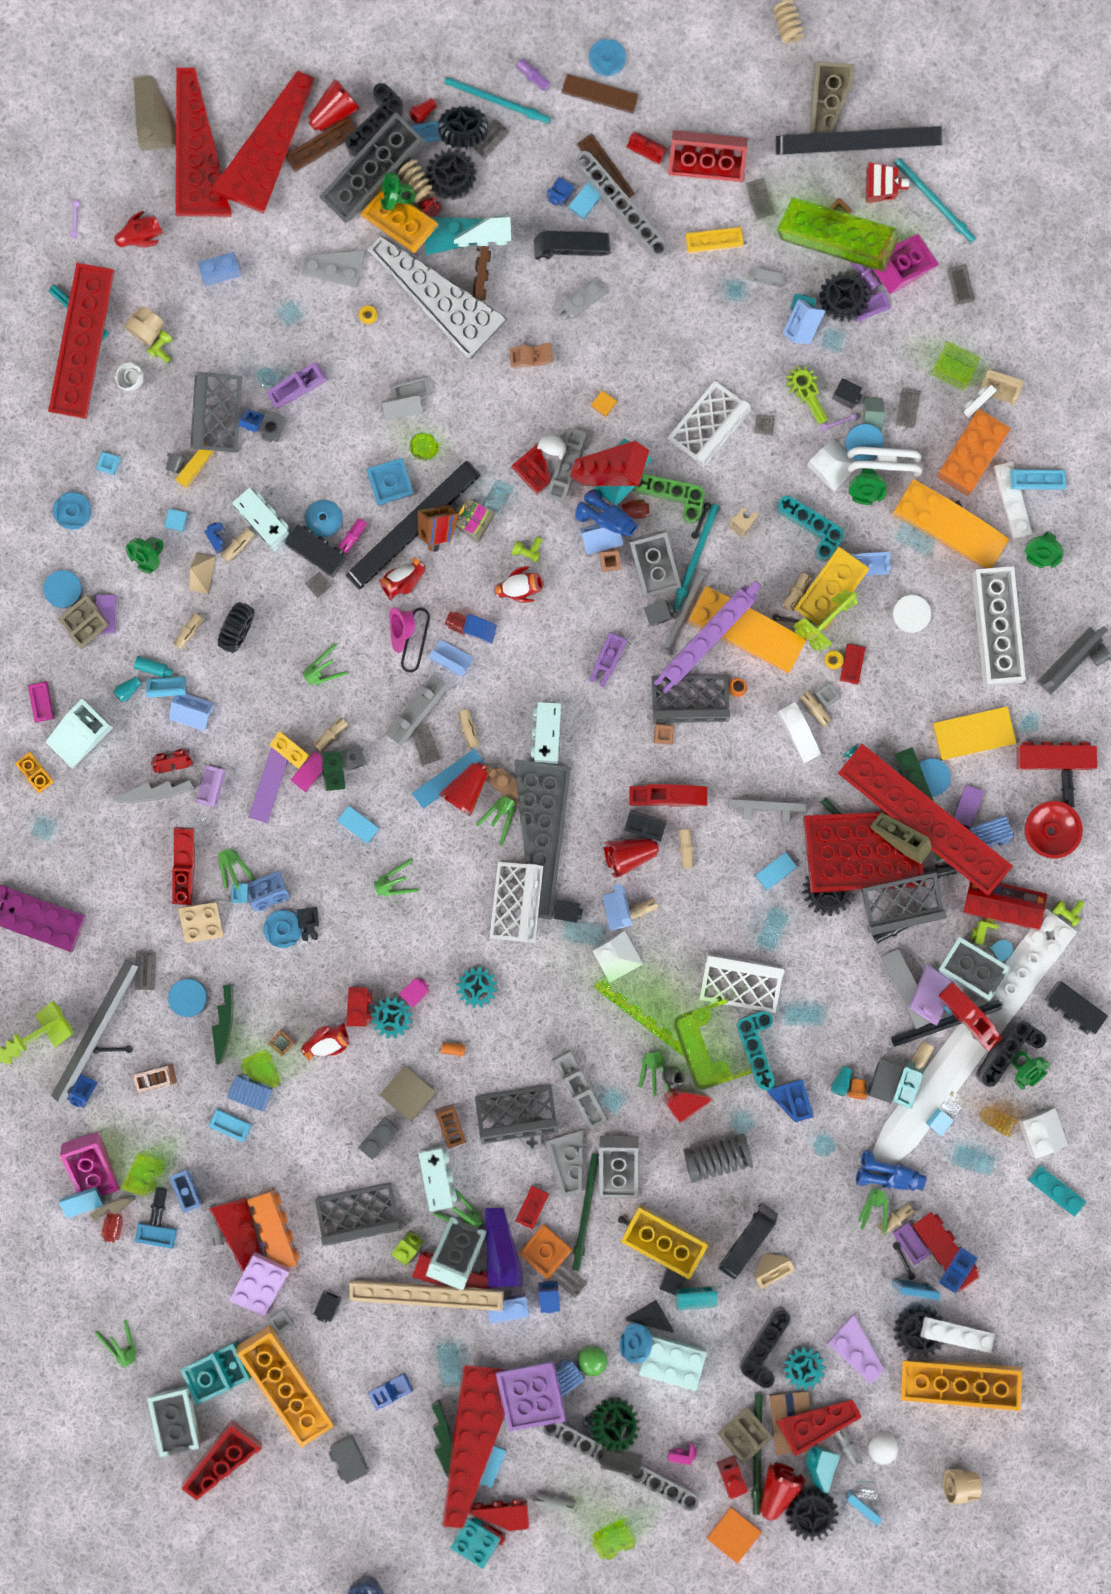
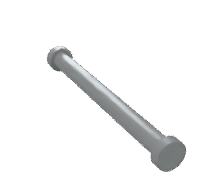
(683, 613)

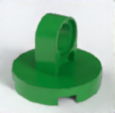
(393, 190)
(867, 487)
(1044, 551)
(144, 554)
(1030, 1072)

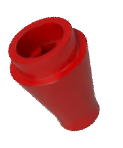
(422, 110)

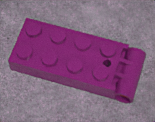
(39, 919)

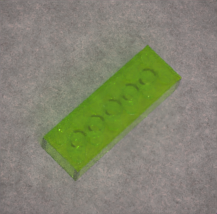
(838, 234)

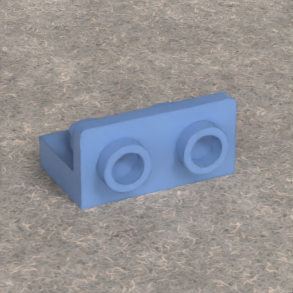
(267, 891)

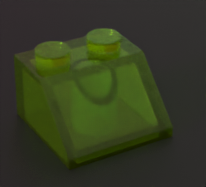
(955, 366)
(261, 1068)
(143, 1173)
(613, 1539)

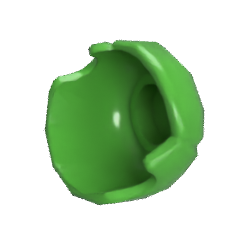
(592, 1360)

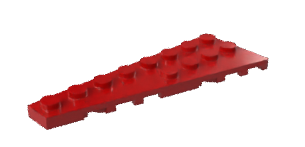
(195, 153)
(258, 163)
(475, 1433)

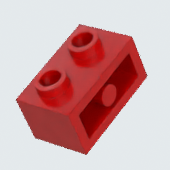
(358, 1006)

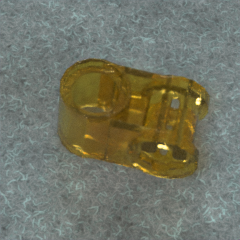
(1001, 1122)

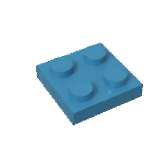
(390, 481)

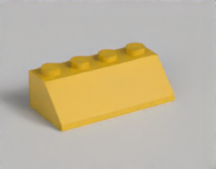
(664, 1241)

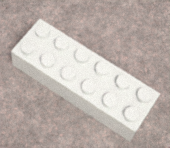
(998, 626)

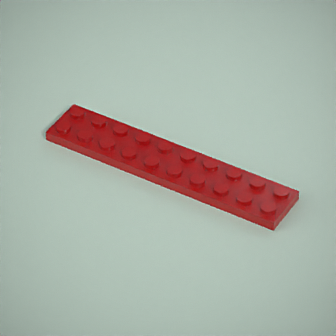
(916, 810)

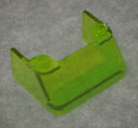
(699, 1064)

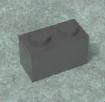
(885, 1081)
(378, 1138)
(349, 1459)

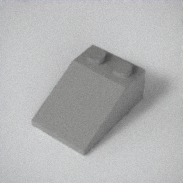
(654, 563)
(618, 1166)

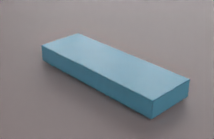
(1037, 479)

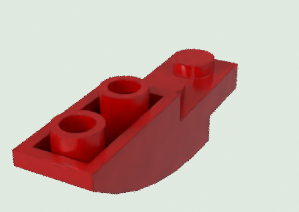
(668, 795)
(183, 866)
(970, 1016)

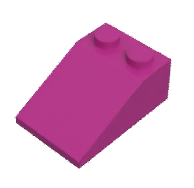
(907, 263)
(89, 1164)

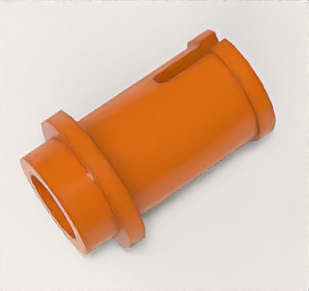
(453, 1049)

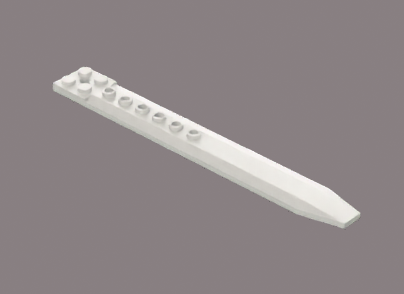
(962, 1050)

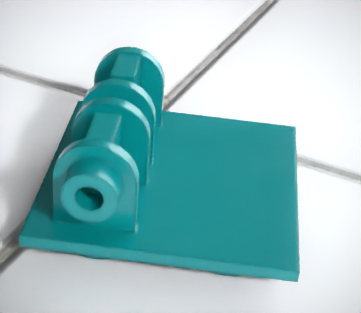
(475, 1542)

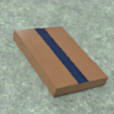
(782, 1406)

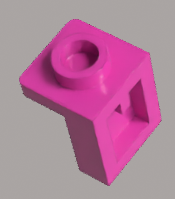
(679, 1456)

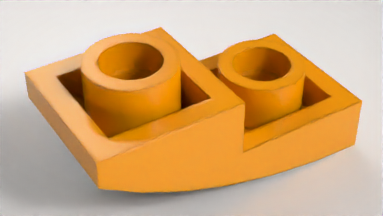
(34, 772)

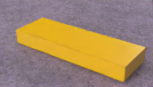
(714, 239)

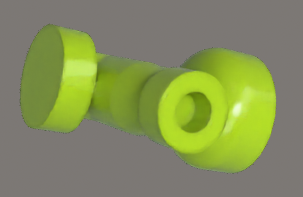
(156, 349)
(532, 553)
(1059, 908)

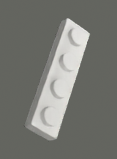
(1012, 502)
(957, 1335)

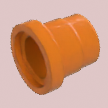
(735, 693)
(857, 1089)

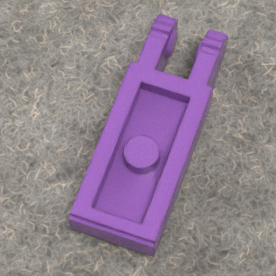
(608, 657)

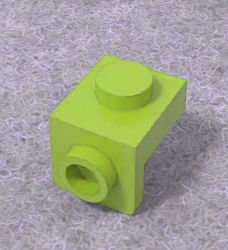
(978, 933)
(407, 1247)

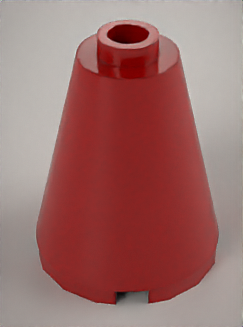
(332, 107)
(466, 788)
(629, 854)
(779, 1490)

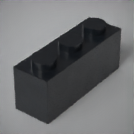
(315, 550)
(1075, 1008)

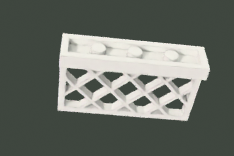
(724, 429)
(528, 902)
(745, 966)

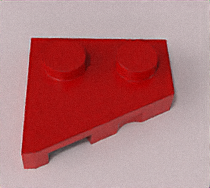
(533, 470)

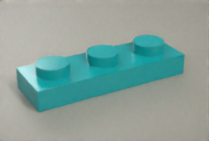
(1056, 1190)

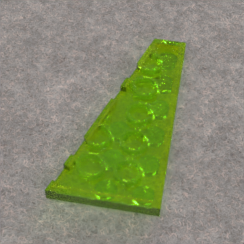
(635, 1012)

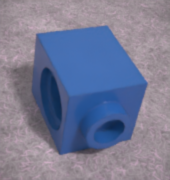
(549, 1297)

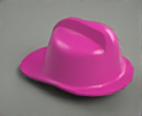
(401, 627)

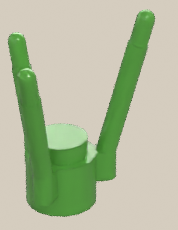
(313, 673)
(504, 806)
(227, 859)
(384, 885)
(653, 1061)
(875, 1199)
(472, 1219)
(123, 1356)

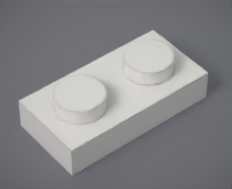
(985, 393)

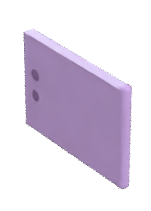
(927, 993)

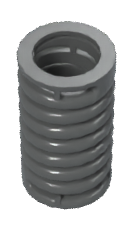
(717, 1154)

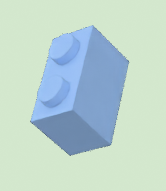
(513, 1308)

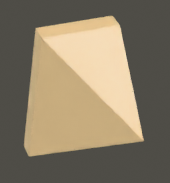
(201, 573)
(772, 1269)

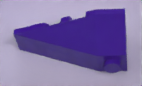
(503, 1261)

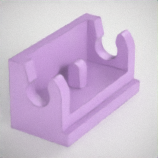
(210, 786)

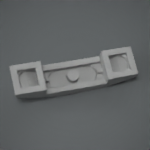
(561, 479)

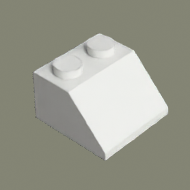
(1043, 1133)

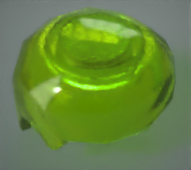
(423, 446)

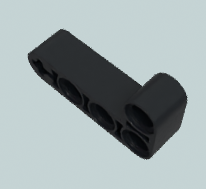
(371, 123)
(571, 243)
(1008, 1054)
(749, 1241)
(768, 1344)

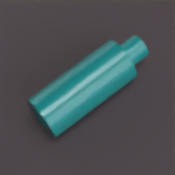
(152, 667)

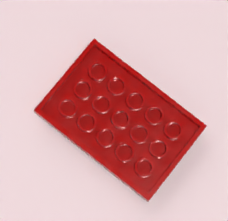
(851, 855)

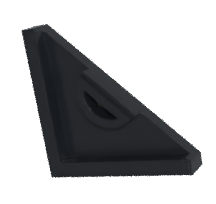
(652, 1317)

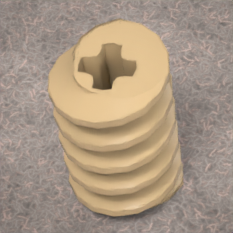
(786, 22)
(412, 177)

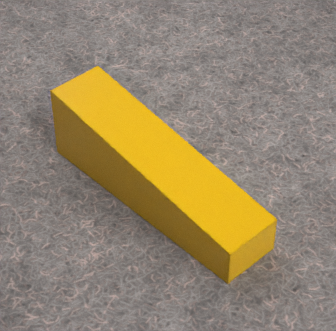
(194, 466)

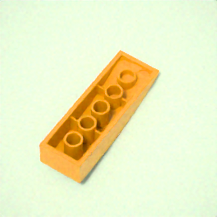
(950, 524)
(751, 632)
(962, 1384)
(284, 1385)

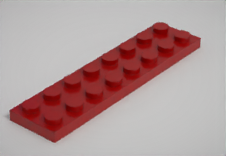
(81, 341)

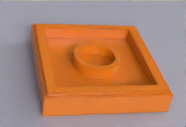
(545, 1251)
(734, 1535)

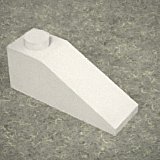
(799, 732)

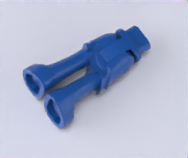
(611, 519)
(896, 1175)

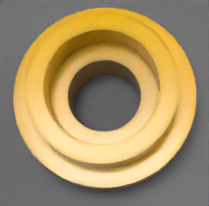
(364, 310)
(831, 654)

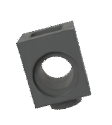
(271, 418)
(659, 612)
(354, 757)

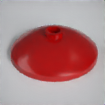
(1066, 826)

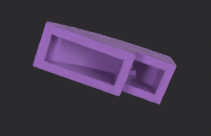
(297, 385)

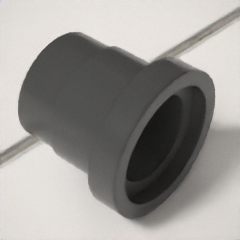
(174, 462)
(1100, 655)
(668, 1076)

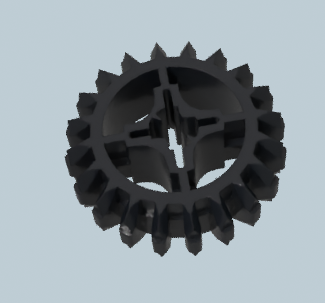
(463, 127)
(444, 171)
(854, 284)
(236, 627)
(834, 897)
(911, 1332)
(820, 1514)

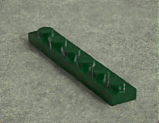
(913, 773)

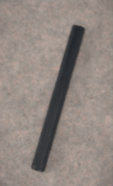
(943, 1024)

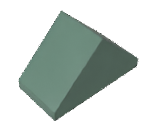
(874, 412)

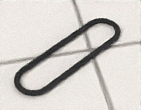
(422, 645)

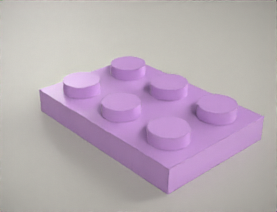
(259, 1284)

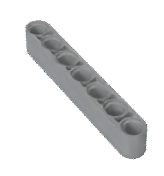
(619, 196)

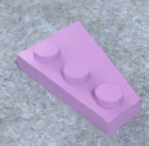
(856, 1350)

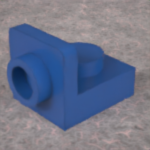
(559, 192)
(251, 420)
(215, 541)
(81, 1091)

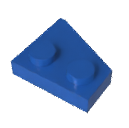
(793, 1100)

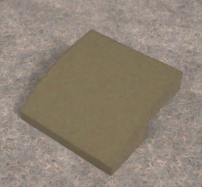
(84, 621)
(408, 1093)
(115, 1206)
(745, 1435)

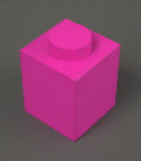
(415, 991)

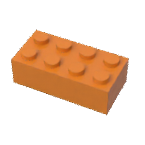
(973, 452)

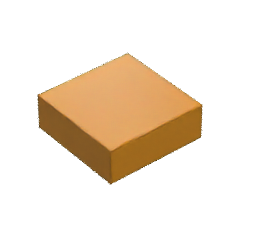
(603, 403)

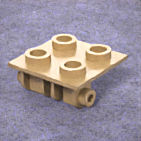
(201, 922)

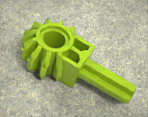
(808, 392)

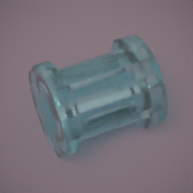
(264, 372)

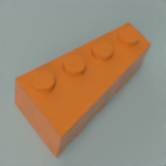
(274, 1228)

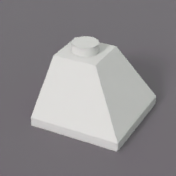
(831, 465)
(617, 956)

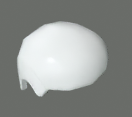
(131, 372)
(552, 445)
(883, 1448)

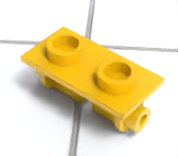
(289, 749)

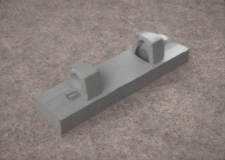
(416, 710)
(748, 806)

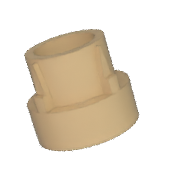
(144, 325)
(961, 1486)

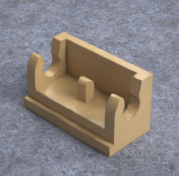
(1007, 387)
(741, 524)

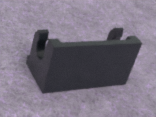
(645, 825)

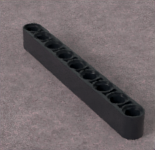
(858, 140)
(407, 529)

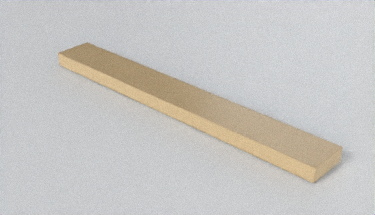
(426, 1295)

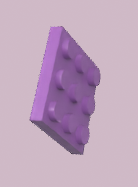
(531, 1396)

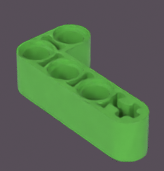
(666, 493)

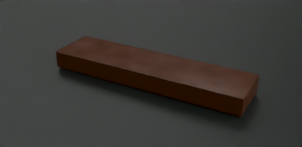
(600, 93)
(320, 144)
(592, 146)

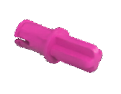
(352, 535)

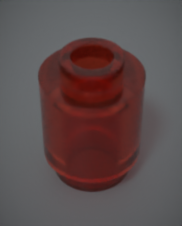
(636, 509)
(456, 622)
(112, 1227)

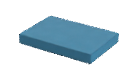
(916, 1289)

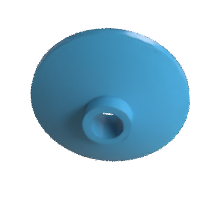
(325, 527)

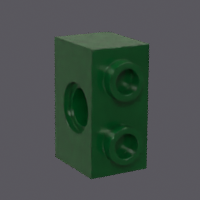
(332, 770)

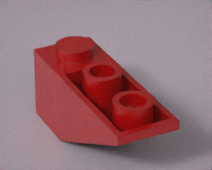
(508, 1516)

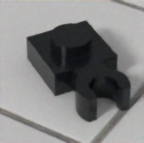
(308, 920)

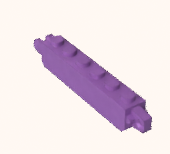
(709, 635)

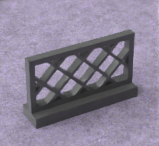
(199, 412)
(1071, 659)
(693, 714)
(903, 920)
(521, 1129)
(358, 1232)

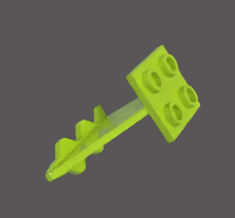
(816, 639)
(52, 1024)

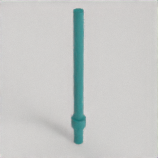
(531, 113)
(959, 225)
(683, 592)

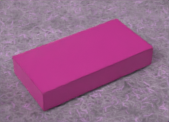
(41, 702)
(308, 772)

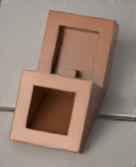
(531, 356)
(610, 560)

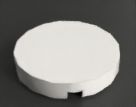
(911, 614)

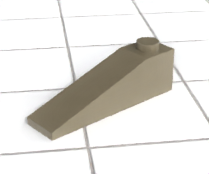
(829, 90)
(153, 118)

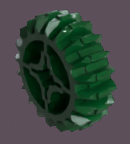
(616, 1443)

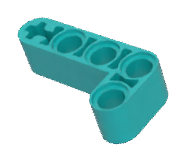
(807, 524)
(751, 1055)

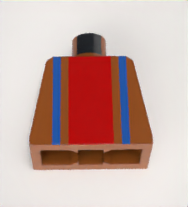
(436, 525)

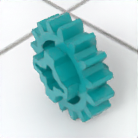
(485, 988)
(386, 1010)
(812, 1371)

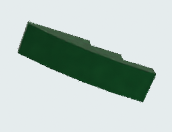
(222, 1032)
(444, 1437)

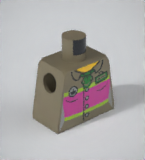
(473, 519)

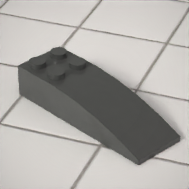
(363, 176)

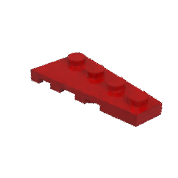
(238, 1229)
(816, 1425)

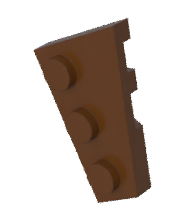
(483, 274)

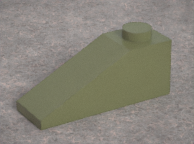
(902, 837)

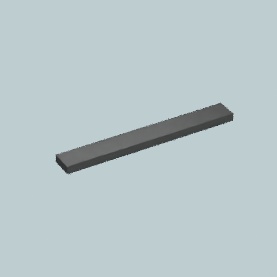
(94, 1031)

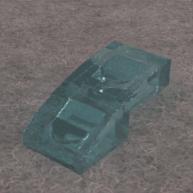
(497, 496)
(771, 930)
(973, 1160)
(449, 1365)

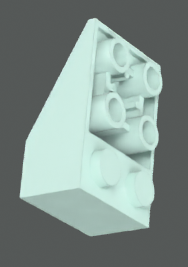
(491, 229)
(78, 733)

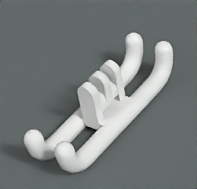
(885, 459)

